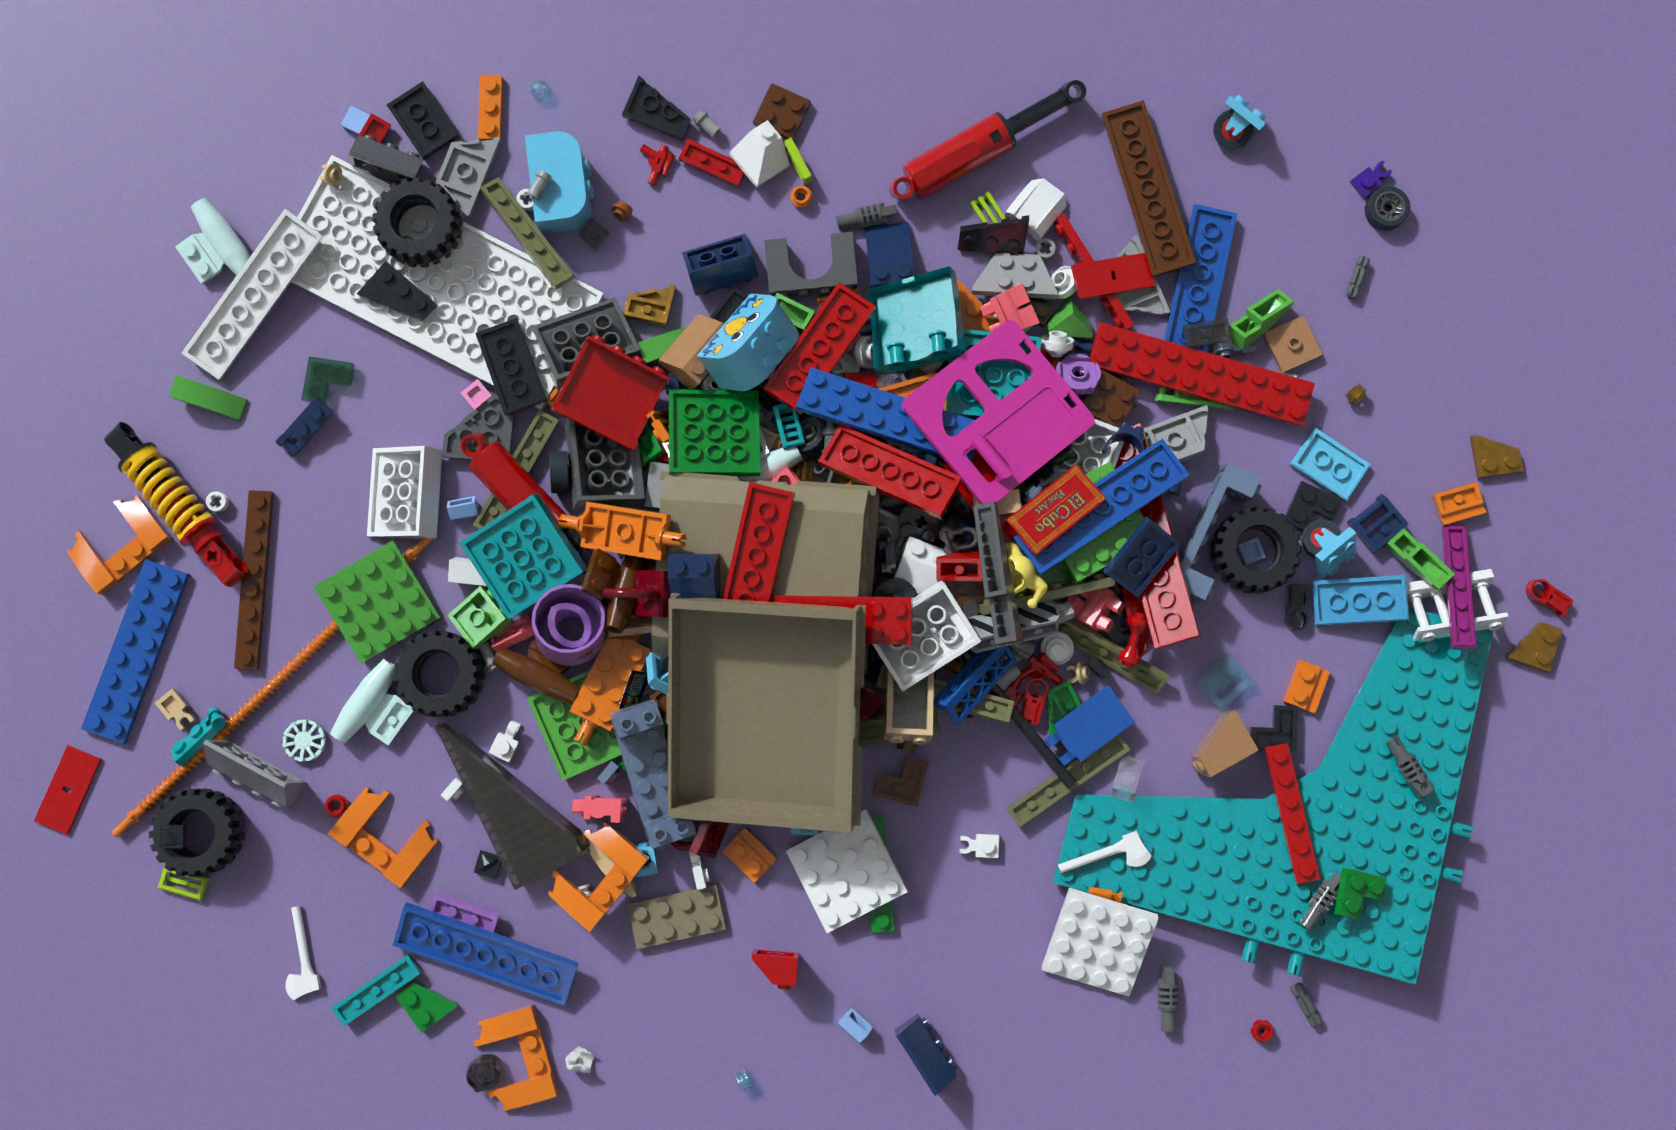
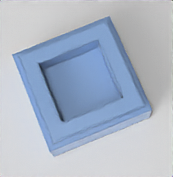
(354, 120)
(1251, 551)

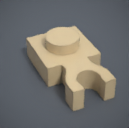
(174, 706)

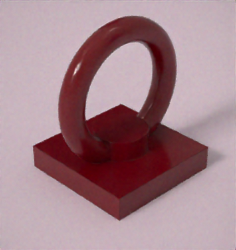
(650, 593)
(707, 839)

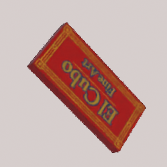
(1055, 510)

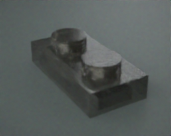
(1207, 333)

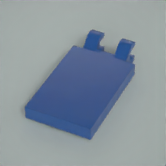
(1090, 725)

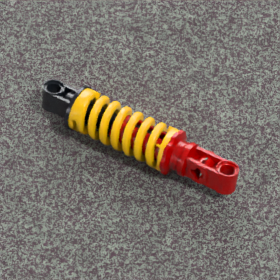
(173, 503)

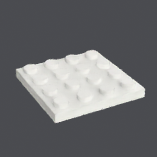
(847, 873)
(1099, 942)

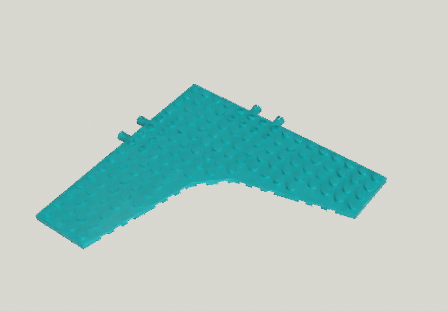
(1229, 856)

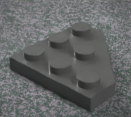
(487, 420)

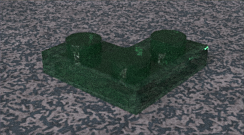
(321, 373)

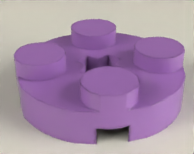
(1079, 363)

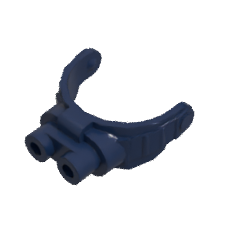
(1127, 434)

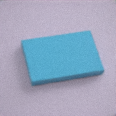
(1330, 464)

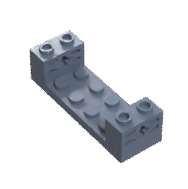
(1229, 482)
(646, 763)

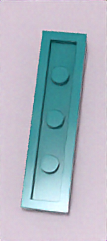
(376, 990)

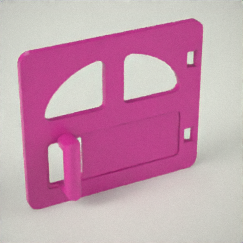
(1014, 432)

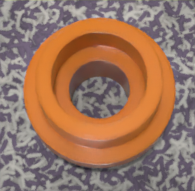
(801, 190)

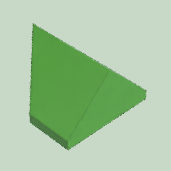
(1070, 319)

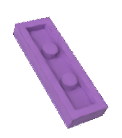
(465, 911)

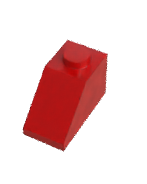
(959, 567)

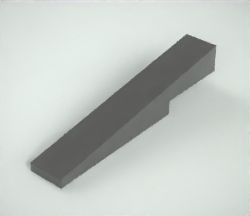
(997, 575)

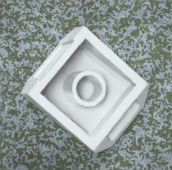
(1042, 203)

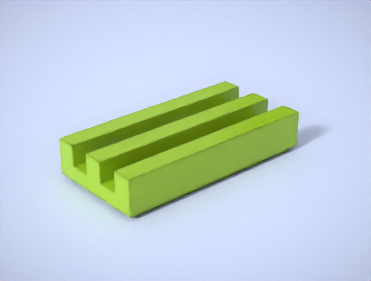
(797, 161)
(981, 200)
(202, 888)

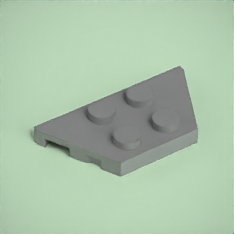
(466, 171)
(1010, 270)
(1143, 300)
(1182, 433)

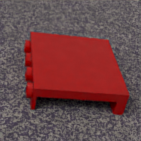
(610, 392)

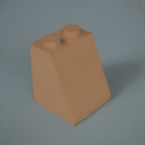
(1223, 745)

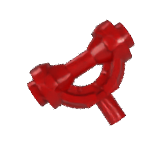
(1138, 642)

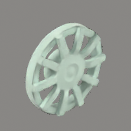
(304, 740)

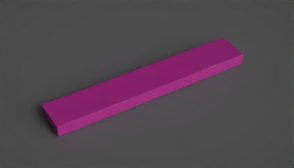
(1459, 588)

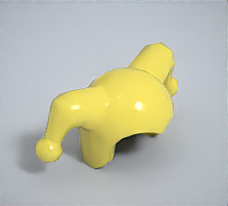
(1024, 574)

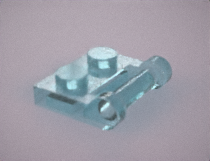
(1219, 677)

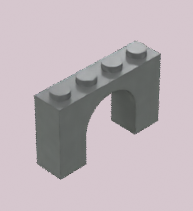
(787, 283)

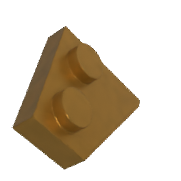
(650, 306)
(1494, 457)
(1538, 647)

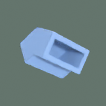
(463, 508)
(855, 1025)

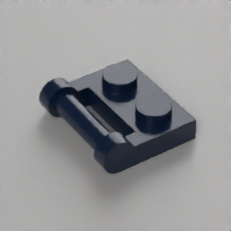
(1382, 529)

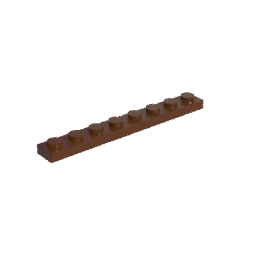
(254, 581)

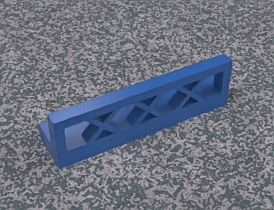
(970, 675)

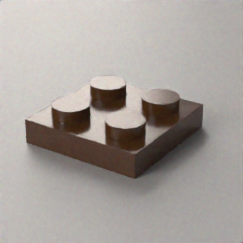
(783, 111)
(1111, 400)

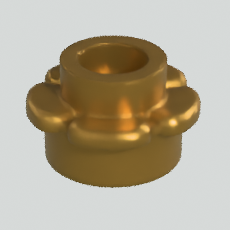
(1356, 394)

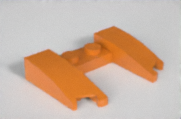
(150, 539)
(395, 866)
(590, 910)
(541, 1081)

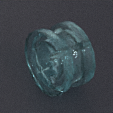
(542, 84)
(743, 1079)

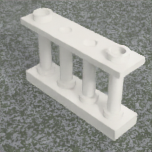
(1420, 589)

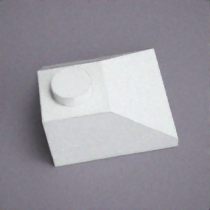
(761, 154)

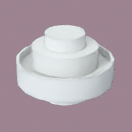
(1064, 282)
(1057, 343)
(863, 352)
(1058, 647)

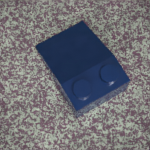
(889, 253)
(694, 575)

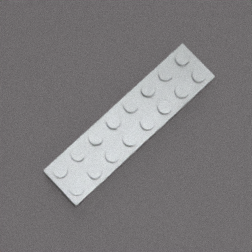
(252, 294)

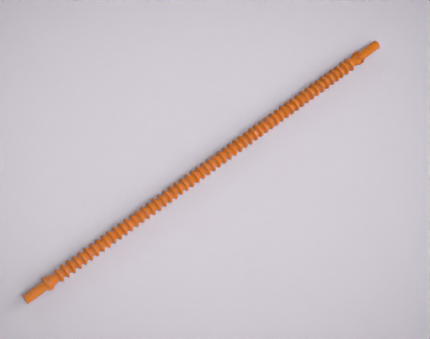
(134, 816)

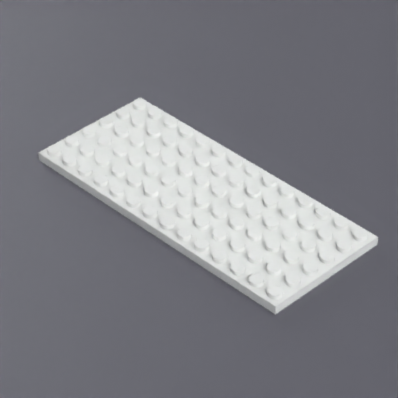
(473, 288)

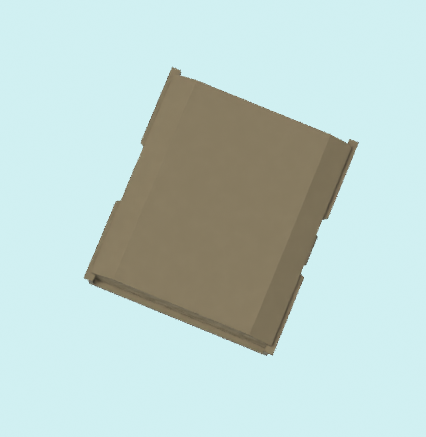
(825, 546)
(765, 713)

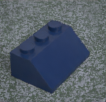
(720, 264)
(926, 1053)

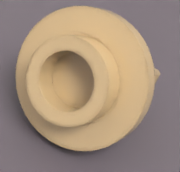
(332, 174)
(1082, 673)

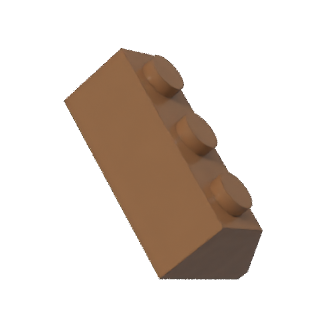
(682, 357)

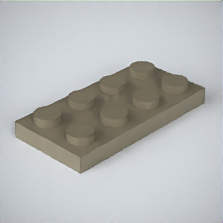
(676, 916)

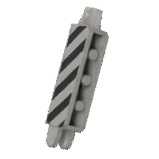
(1035, 623)

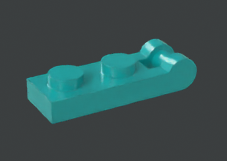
(193, 742)

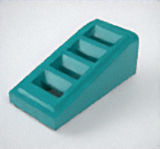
(783, 409)

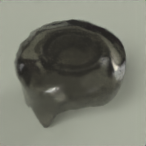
(485, 1072)

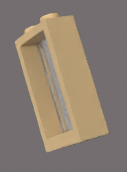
(909, 711)

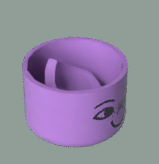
(564, 603)

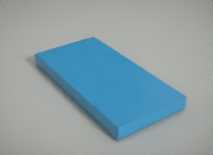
(1360, 600)

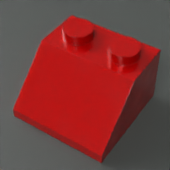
(777, 966)

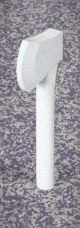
(1131, 844)
(308, 981)

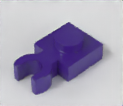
(1369, 180)

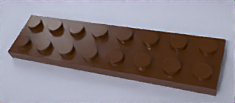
(1148, 189)

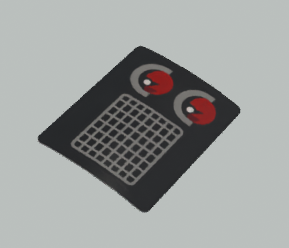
(634, 689)

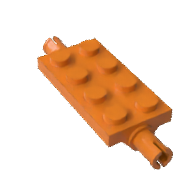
(624, 530)
(606, 683)

